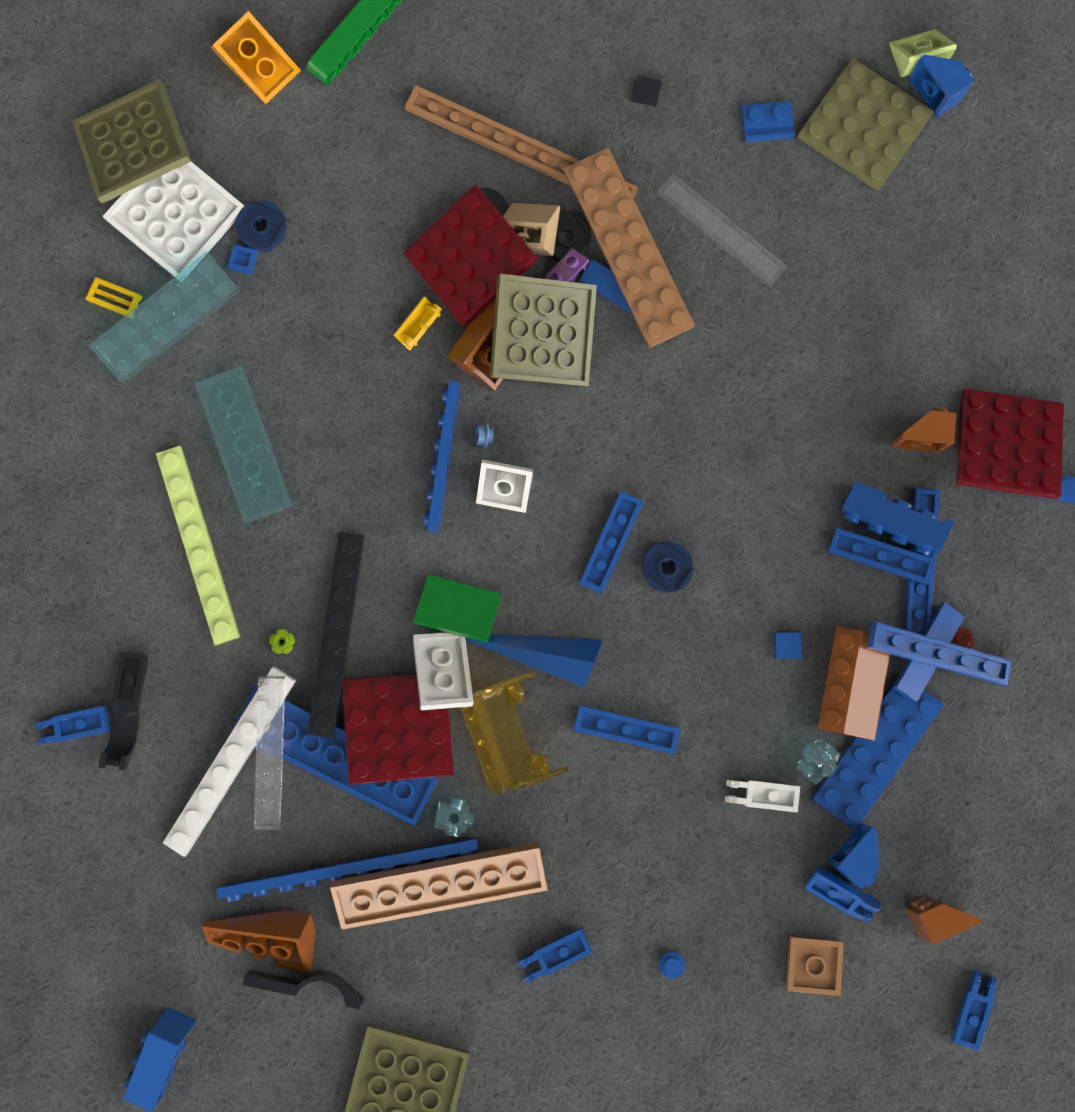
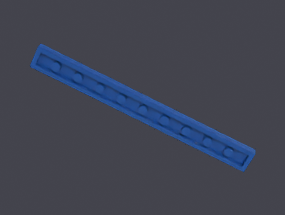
(360, 867)

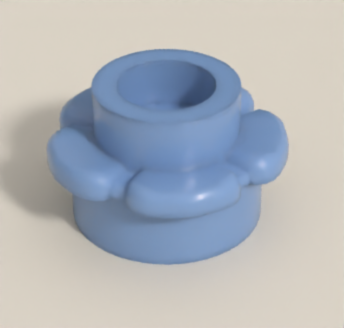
(483, 435)

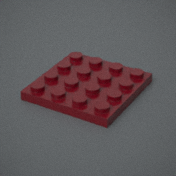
(466, 254)
(1010, 444)
(391, 734)

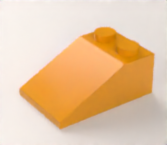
(255, 57)

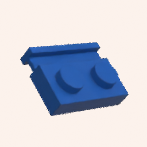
(767, 121)

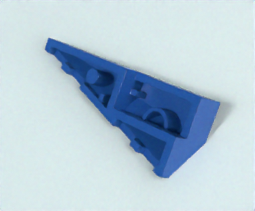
(560, 657)

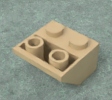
(535, 225)

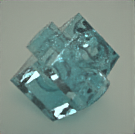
(818, 760)
(445, 822)

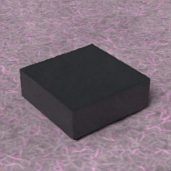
(647, 91)

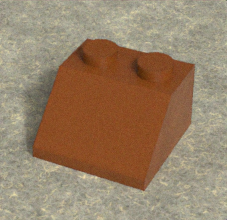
(930, 433)
(937, 920)

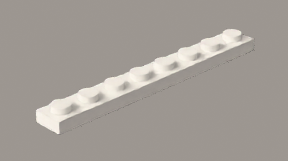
(219, 777)

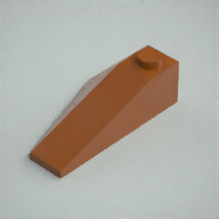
(279, 935)

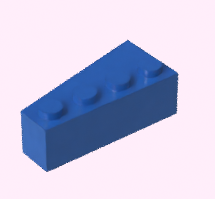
(896, 519)

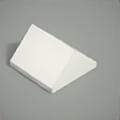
(504, 486)

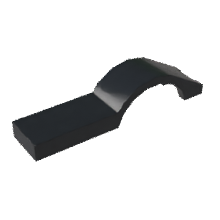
(125, 710)
(293, 987)

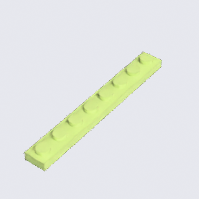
(198, 545)

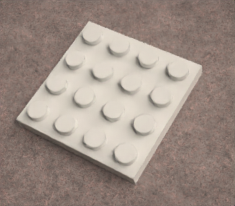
(175, 216)

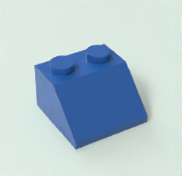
(940, 82)
(858, 857)

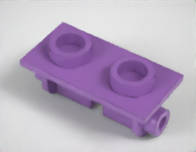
(568, 267)

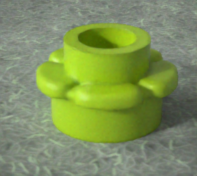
(288, 639)

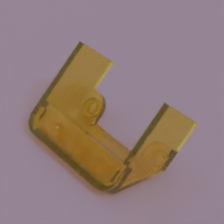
(501, 740)

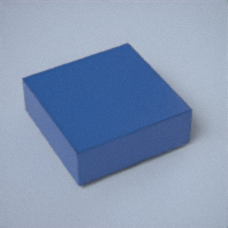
(242, 259)
(788, 645)

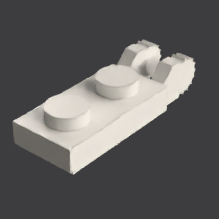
(766, 795)

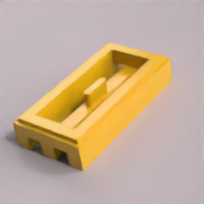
(93, 290)

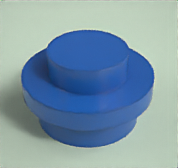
(671, 964)

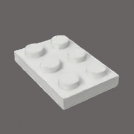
(442, 671)

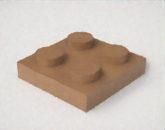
(814, 965)

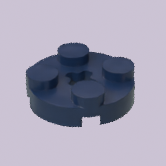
(258, 212)
(681, 562)

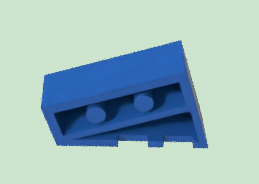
(157, 1059)

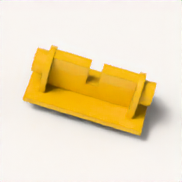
(417, 323)

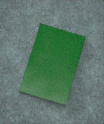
(457, 608)

